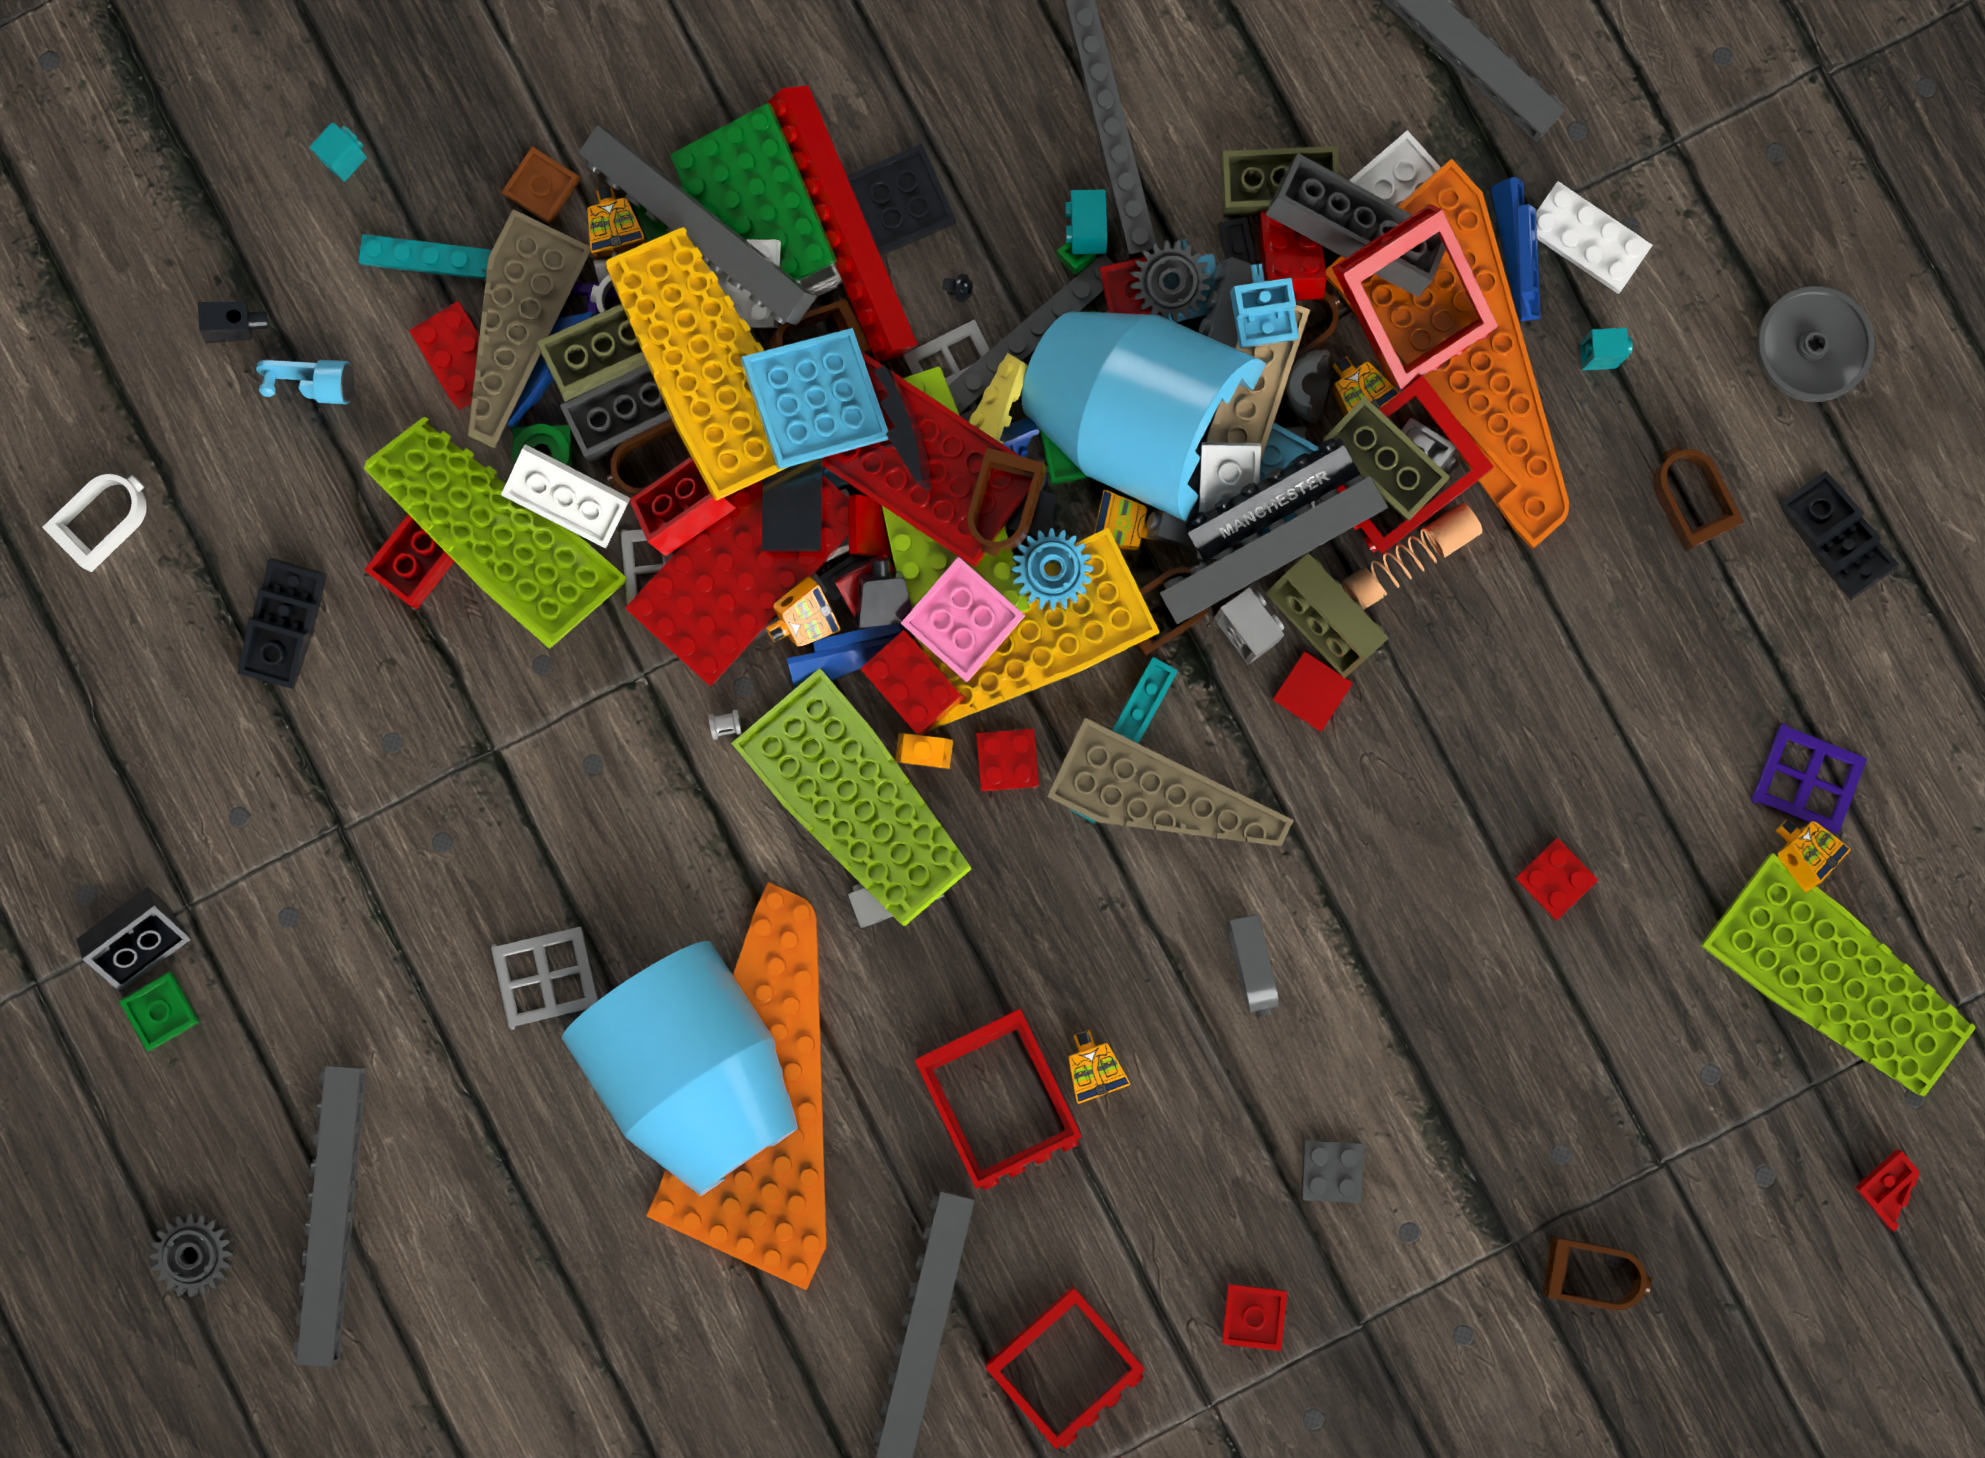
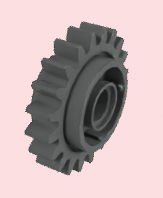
(1153, 272)
(175, 1261)

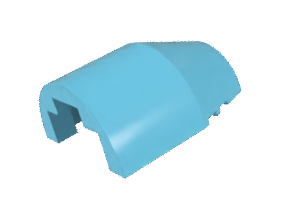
(1132, 399)
(685, 1067)

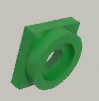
(556, 437)

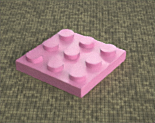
(963, 619)

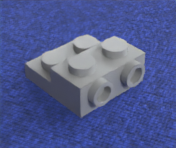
(1434, 445)

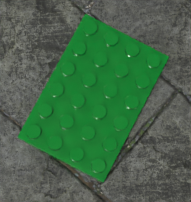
(756, 189)

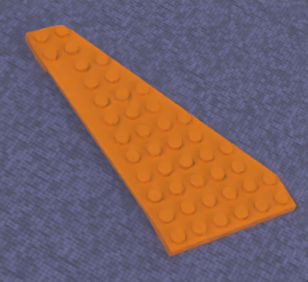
(1492, 381)
(775, 1201)

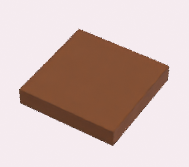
(541, 185)

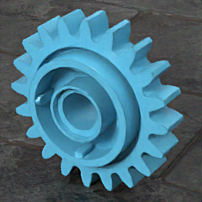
(1056, 551)

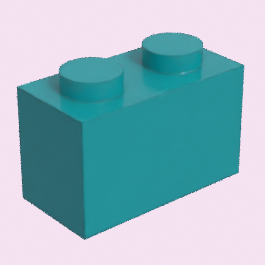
(339, 150)
(1088, 222)
(1605, 348)

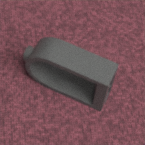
(1253, 964)

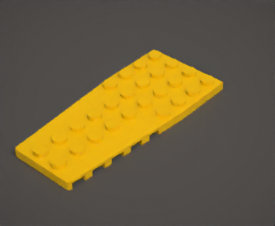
(695, 356)
(1061, 641)

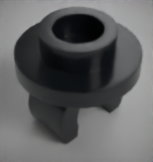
(961, 288)

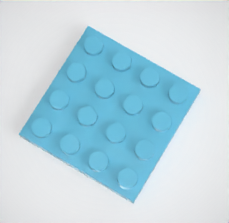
(815, 398)

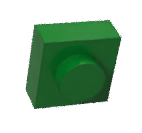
(1074, 262)

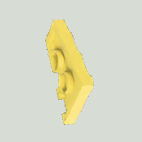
(997, 399)

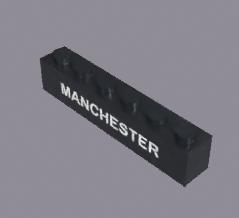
(1272, 498)

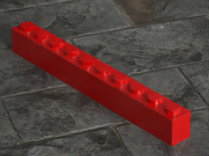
(844, 225)

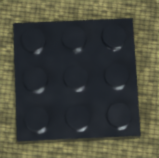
(901, 199)

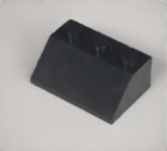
(132, 939)

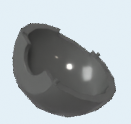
(1309, 385)

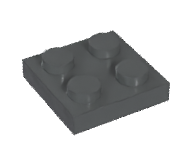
(1332, 1171)

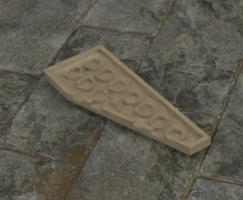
(523, 298)
(1138, 788)

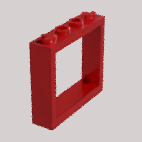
(1033, 1331)

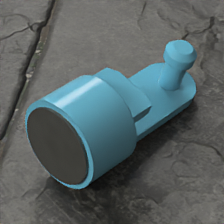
(327, 379)

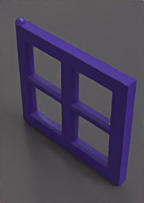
(1808, 778)

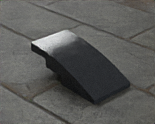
(907, 434)
(793, 508)
(1838, 535)
(282, 623)

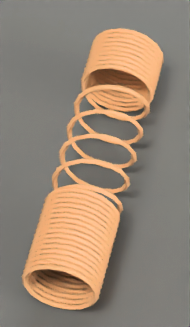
(1444, 535)

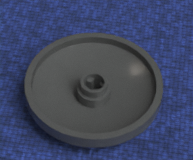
(1815, 344)

